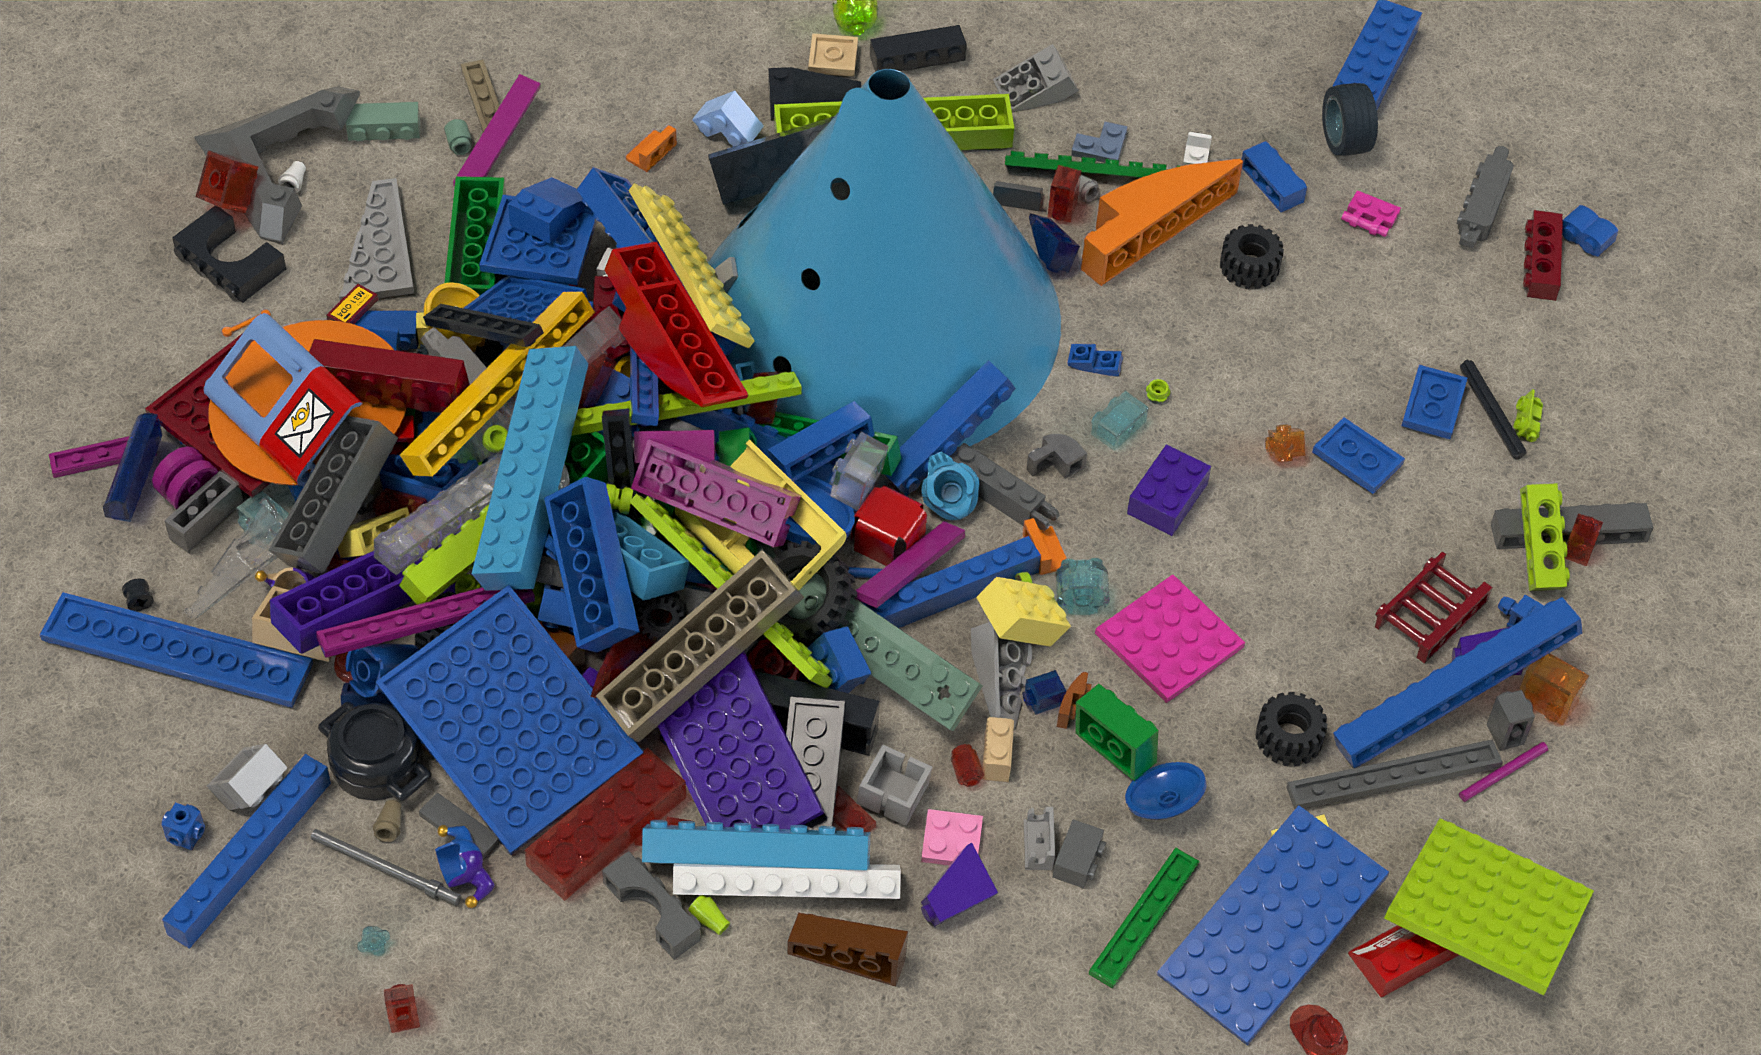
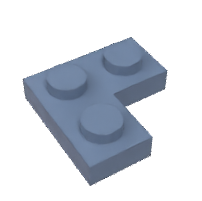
(1102, 148)

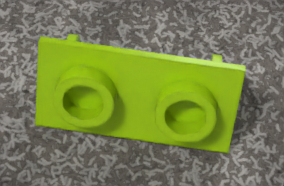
(1528, 408)

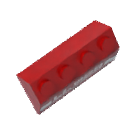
(1398, 959)

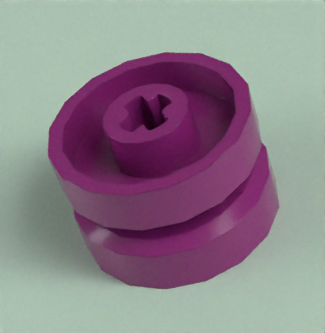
(182, 475)

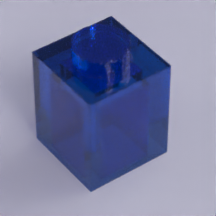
(1044, 692)

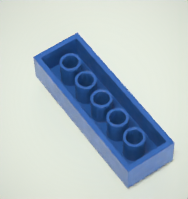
(1380, 48)
(591, 565)

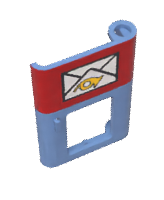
(304, 413)

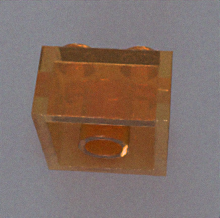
(1553, 687)

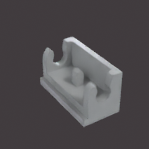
(1039, 840)

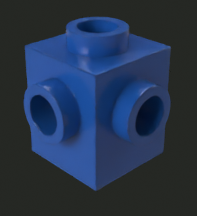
(183, 825)

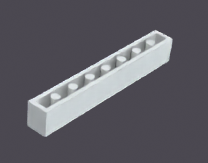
(704, 879)

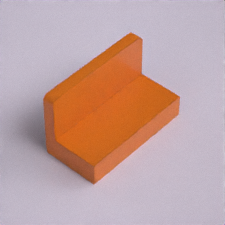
(653, 148)
(1046, 544)

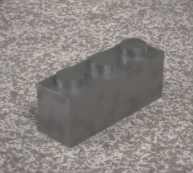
(203, 511)

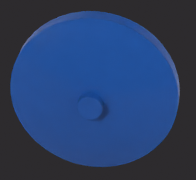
(820, 493)

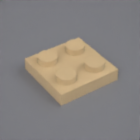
(833, 54)

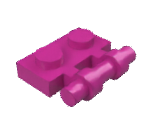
(1371, 214)

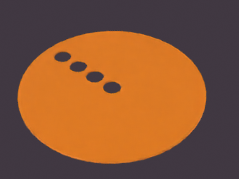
(263, 382)

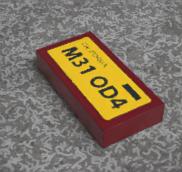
(353, 305)

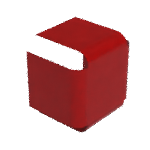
(885, 518)

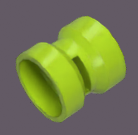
(620, 498)

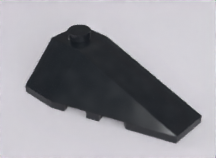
(798, 86)

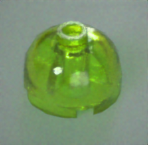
(855, 15)

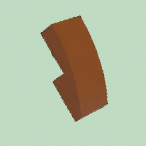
(1074, 693)

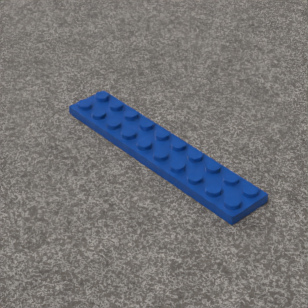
(177, 649)

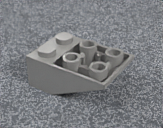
(1037, 81)

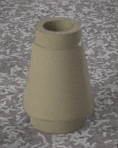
(388, 822)

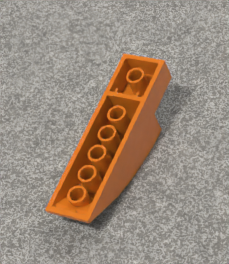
(1152, 211)

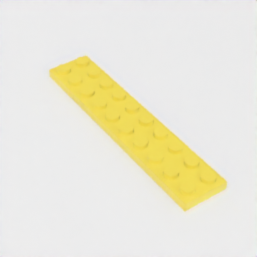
(691, 266)

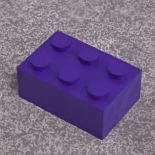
(1168, 490)

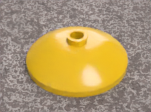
(458, 296)

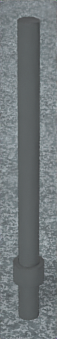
(432, 888)

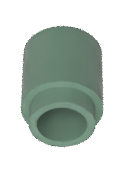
(458, 136)

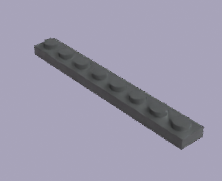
(1394, 774)

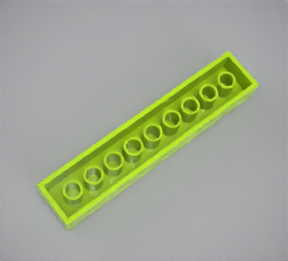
(969, 120)

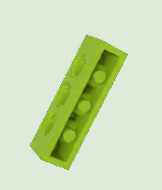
(1536, 549)

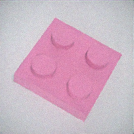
(948, 834)

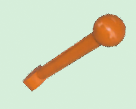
(227, 331)

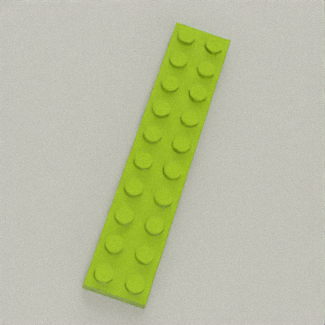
(711, 569)

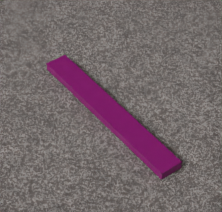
(407, 621)

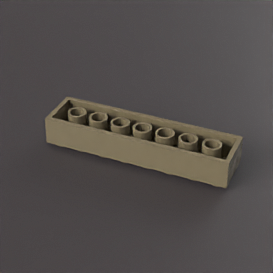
(699, 646)

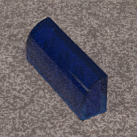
(133, 468)

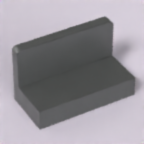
(1018, 195)

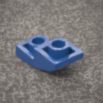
(1088, 359)

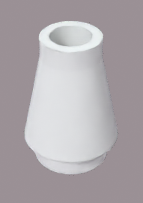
(293, 176)

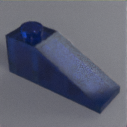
(1053, 244)

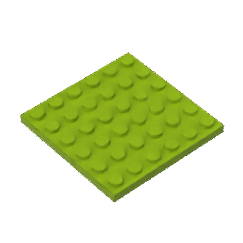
(1490, 905)

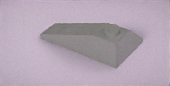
(1000, 670)

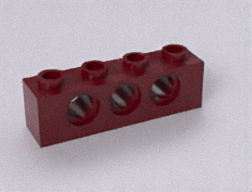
(1544, 255)

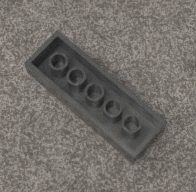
(333, 494)

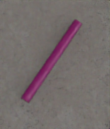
(1503, 771)

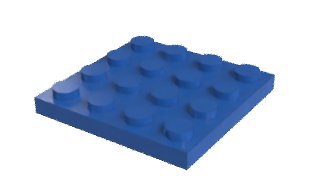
(523, 255)
(520, 298)

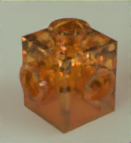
(1285, 443)

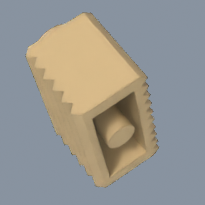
(998, 749)

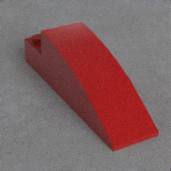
(668, 328)

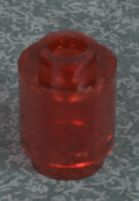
(966, 765)

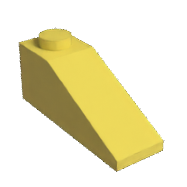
(361, 536)

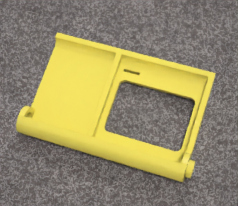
(730, 545)

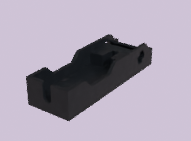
(860, 713)

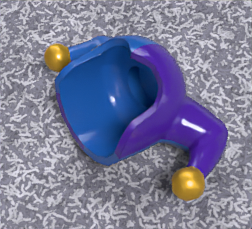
(463, 863)

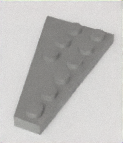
(380, 248)

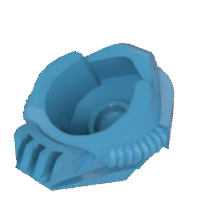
(950, 487)

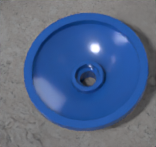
(1166, 791)

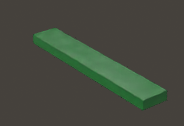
(1143, 918)

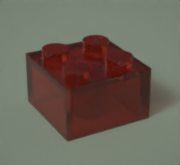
(227, 181)

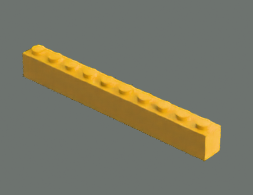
(492, 388)

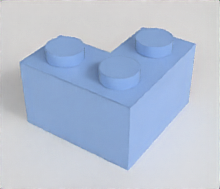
(731, 117)

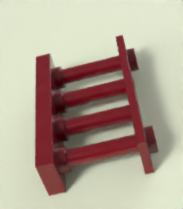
(1443, 628)

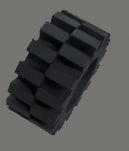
(653, 627)

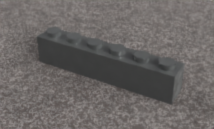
(1620, 524)

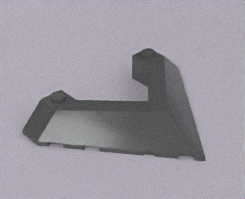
(272, 205)

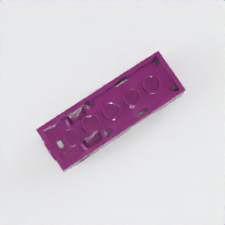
(716, 494)

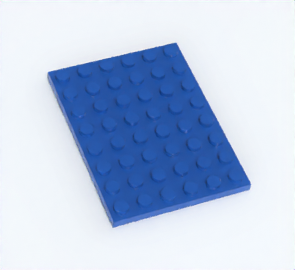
(509, 719)

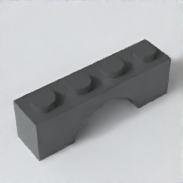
(630, 880)

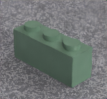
(384, 121)

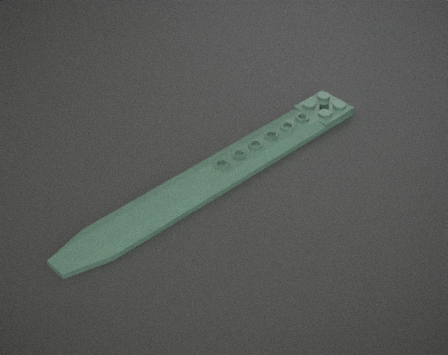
(896, 656)

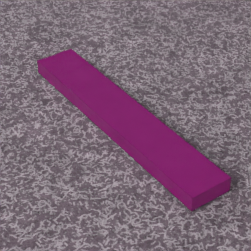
(500, 128)
(909, 564)

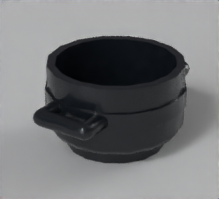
(373, 752)

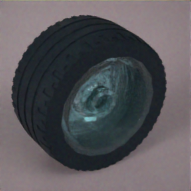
(1350, 119)

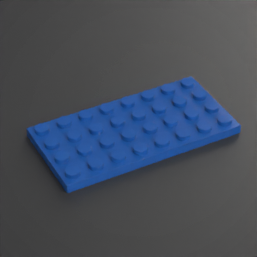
(1273, 924)

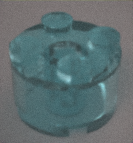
(1082, 586)

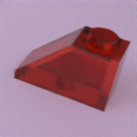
(401, 1007)

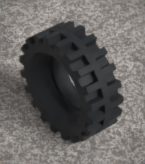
(837, 597)

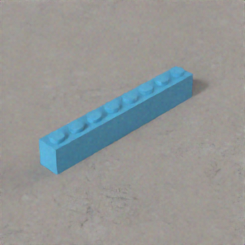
(756, 846)

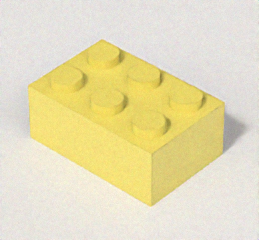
(1023, 611)

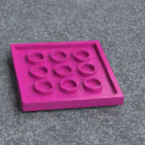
(1169, 638)

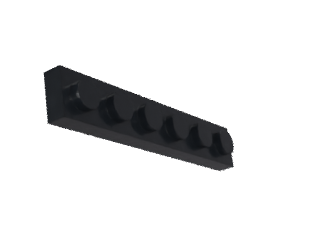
(483, 325)

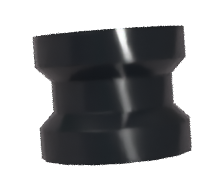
(137, 594)

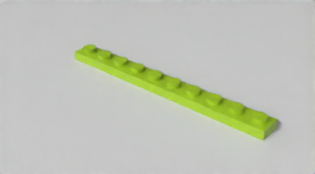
(676, 405)

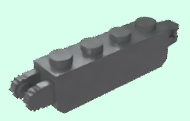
(1486, 197)
(1006, 490)

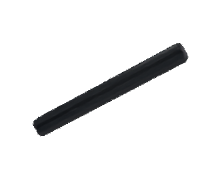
(1493, 409)

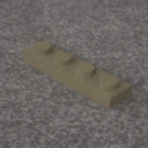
(480, 91)

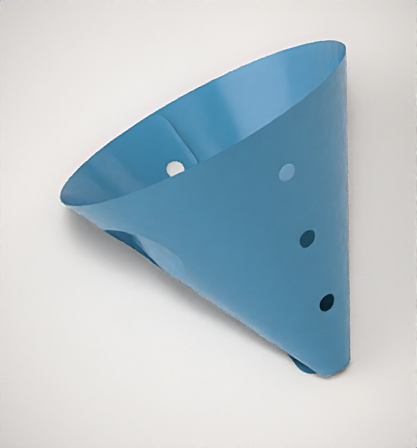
(911, 267)

